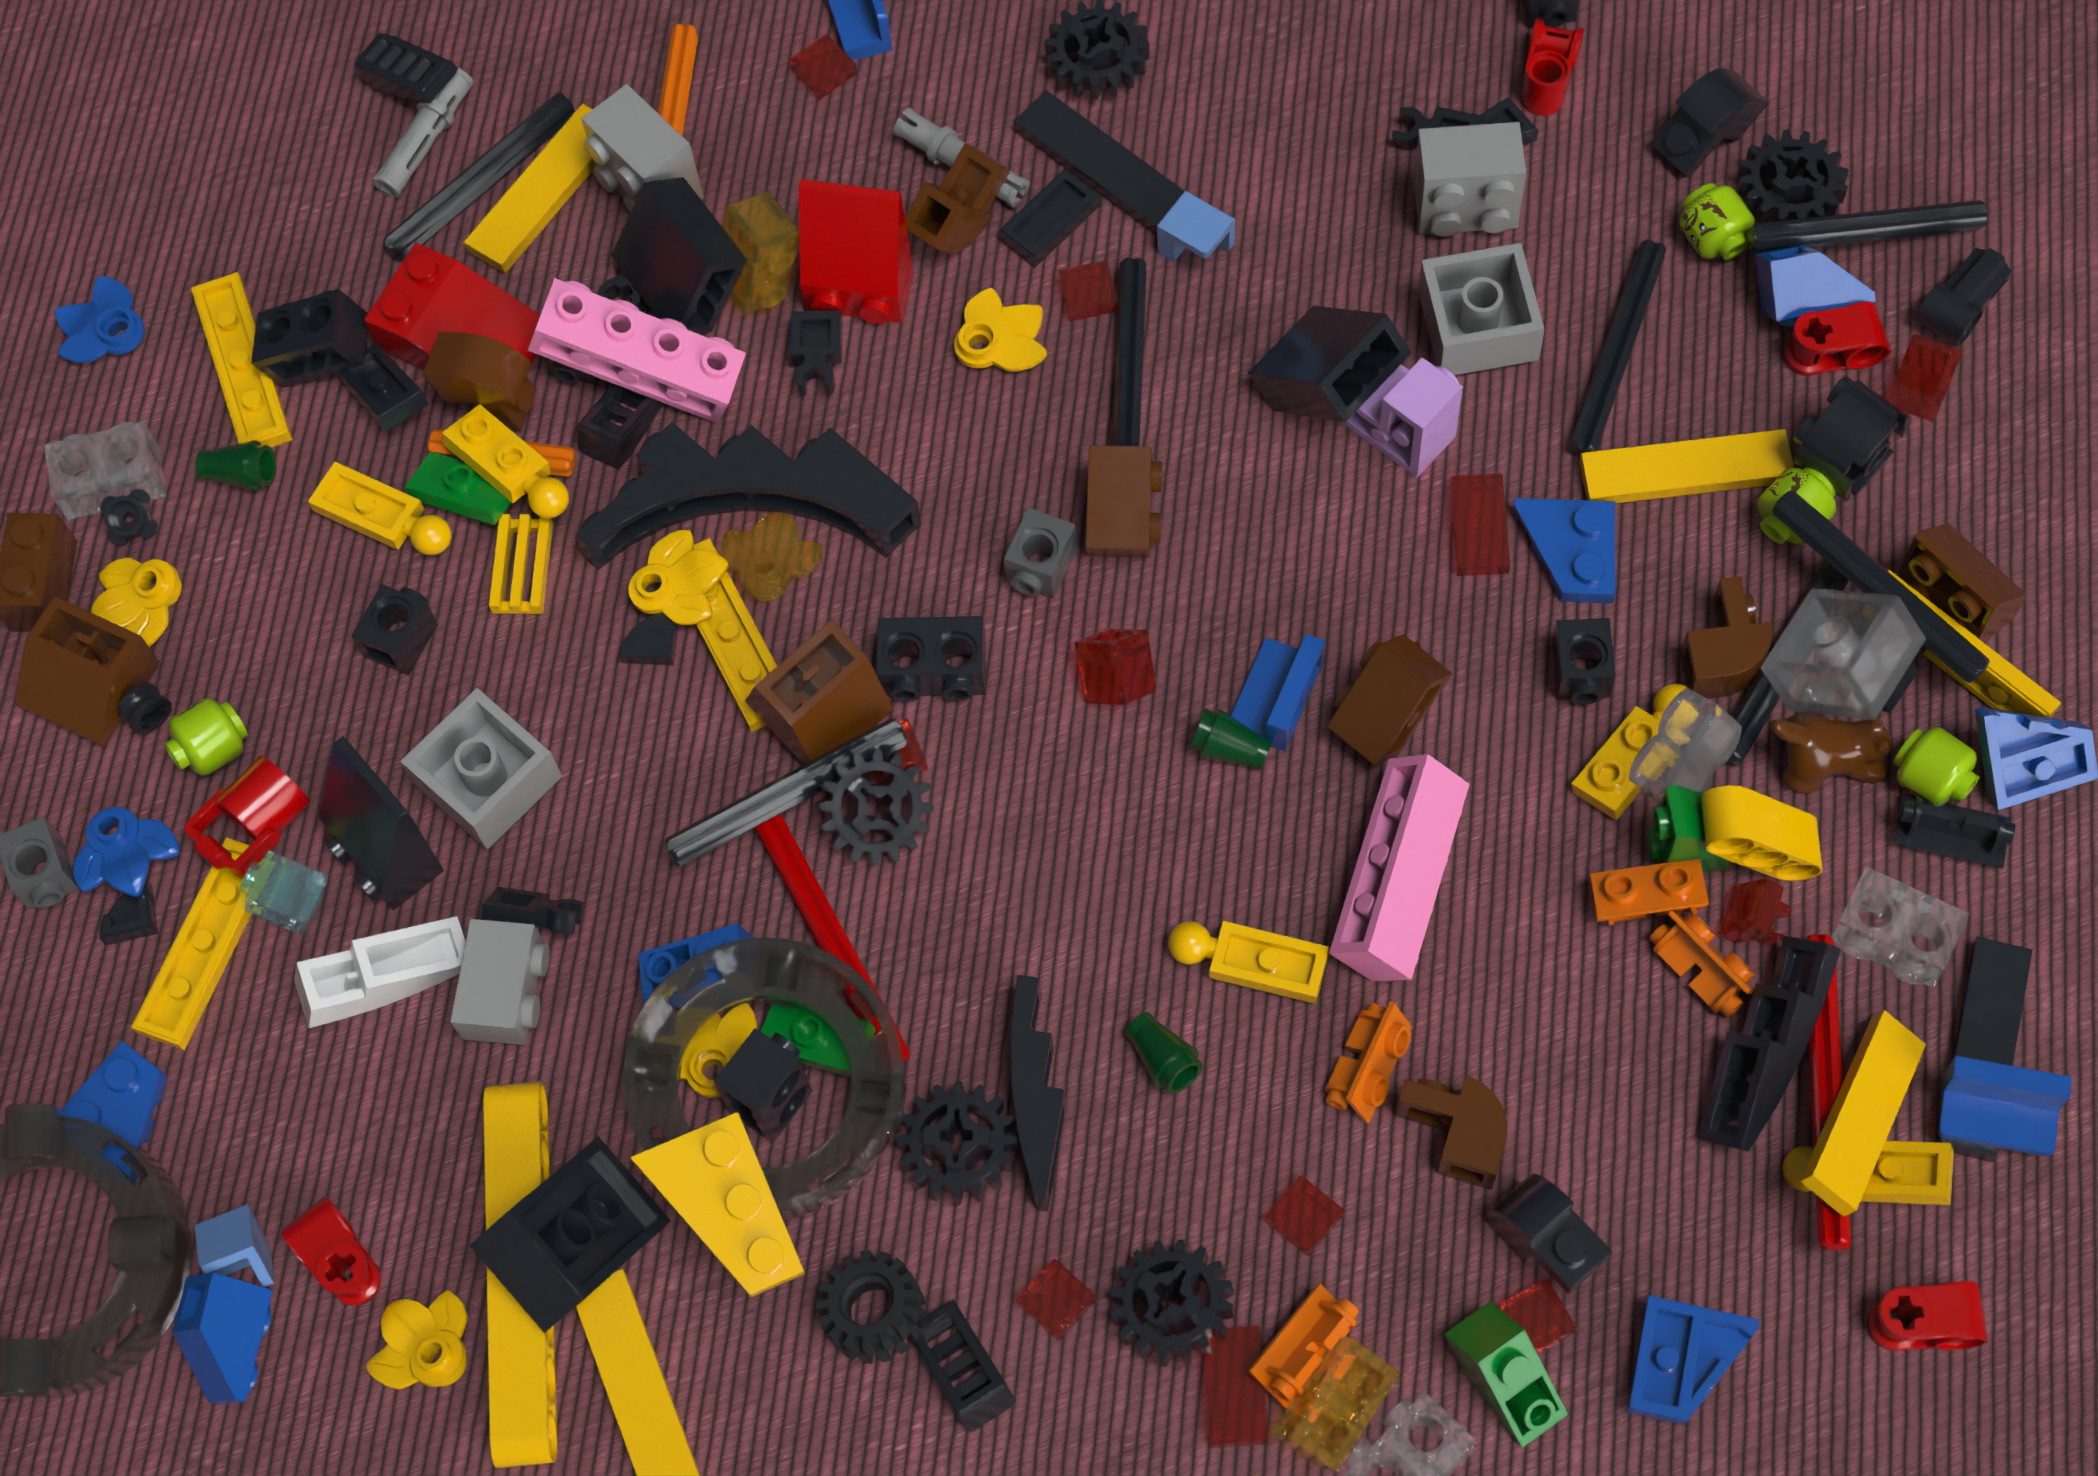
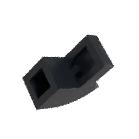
(1709, 110)
(1540, 1223)

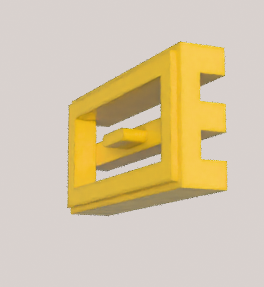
(522, 526)

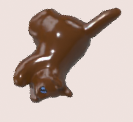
(1830, 747)

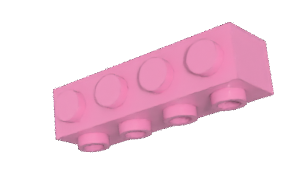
(637, 350)
(1399, 868)

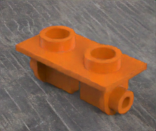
(1649, 889)
(1690, 945)
(1381, 1039)
(1301, 1342)

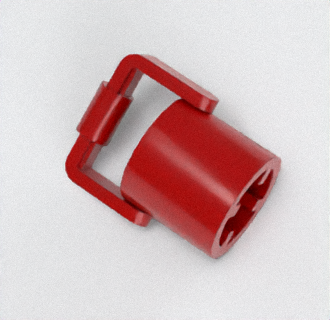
(260, 804)

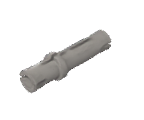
(421, 135)
(944, 147)

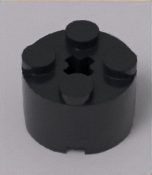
(1849, 437)

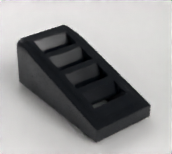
(397, 67)
(611, 442)
(978, 1397)

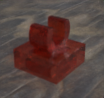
(1752, 912)

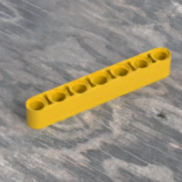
(518, 1350)

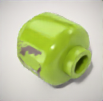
(1716, 221)
(1809, 485)
(205, 737)
(1936, 766)

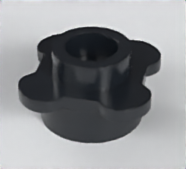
(114, 516)

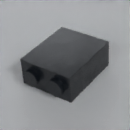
(678, 255)
(1330, 363)

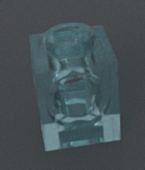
(283, 891)

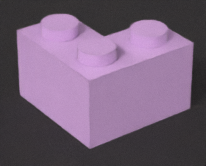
(1411, 415)

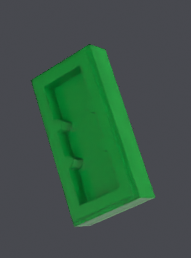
(456, 488)
(813, 1037)

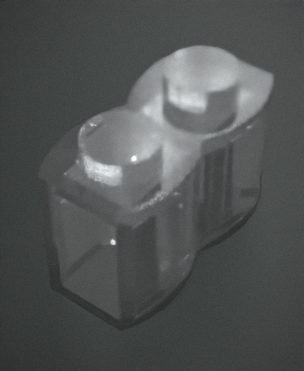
(1689, 746)

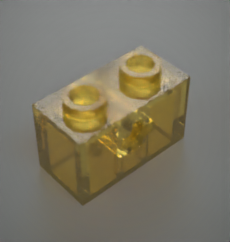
(770, 246)
(1336, 1404)

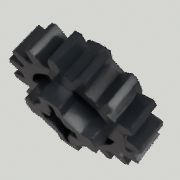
(1097, 49)
(1793, 178)
(891, 789)
(979, 1143)
(1191, 1316)

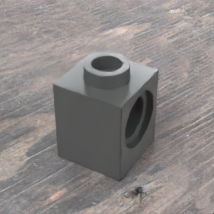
(1046, 535)
(27, 847)

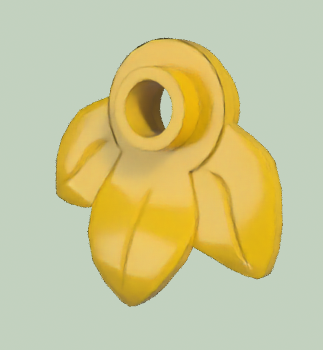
(1005, 331)
(684, 578)
(131, 601)
(716, 1045)
(416, 1337)

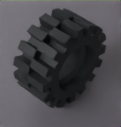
(850, 1285)

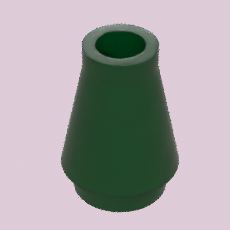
(241, 465)
(1228, 740)
(1166, 1056)

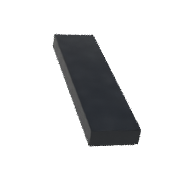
(1098, 160)
(1991, 1014)

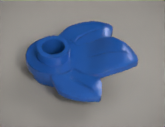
(94, 324)
(124, 855)

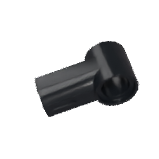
(1958, 305)

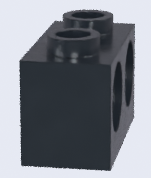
(310, 338)
(933, 644)
(764, 1083)

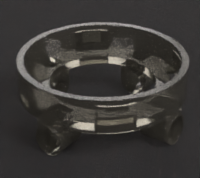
(783, 976)
(144, 1242)

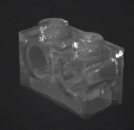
(105, 473)
(1903, 914)
(1397, 1452)

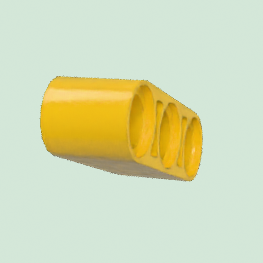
(1761, 833)

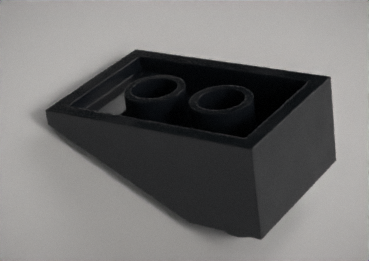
(373, 830)
(570, 1234)

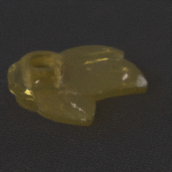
(770, 550)

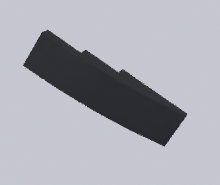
(1764, 1057)
(1038, 1108)

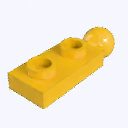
(506, 462)
(378, 511)
(1606, 777)
(1253, 958)
(1902, 1174)

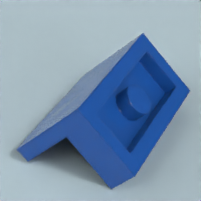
(861, 27)
(1279, 688)
(2002, 1105)

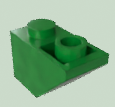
(1680, 830)
(1506, 1372)

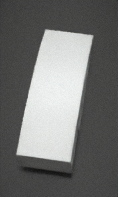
(379, 970)

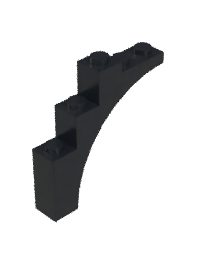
(751, 473)

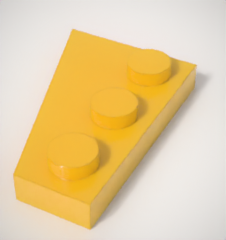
(726, 1201)

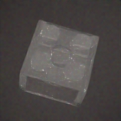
(1843, 653)

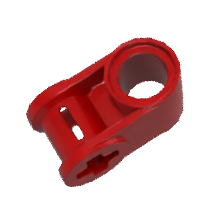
(1549, 67)
(1841, 339)
(329, 1248)
(1938, 1317)

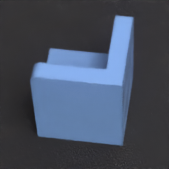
(1195, 227)
(234, 1243)

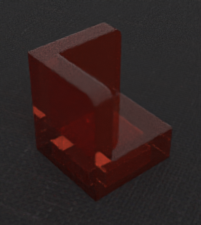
(1924, 377)
(1115, 666)

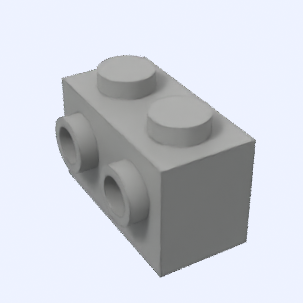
(499, 982)

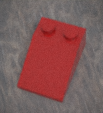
(854, 251)
(443, 295)

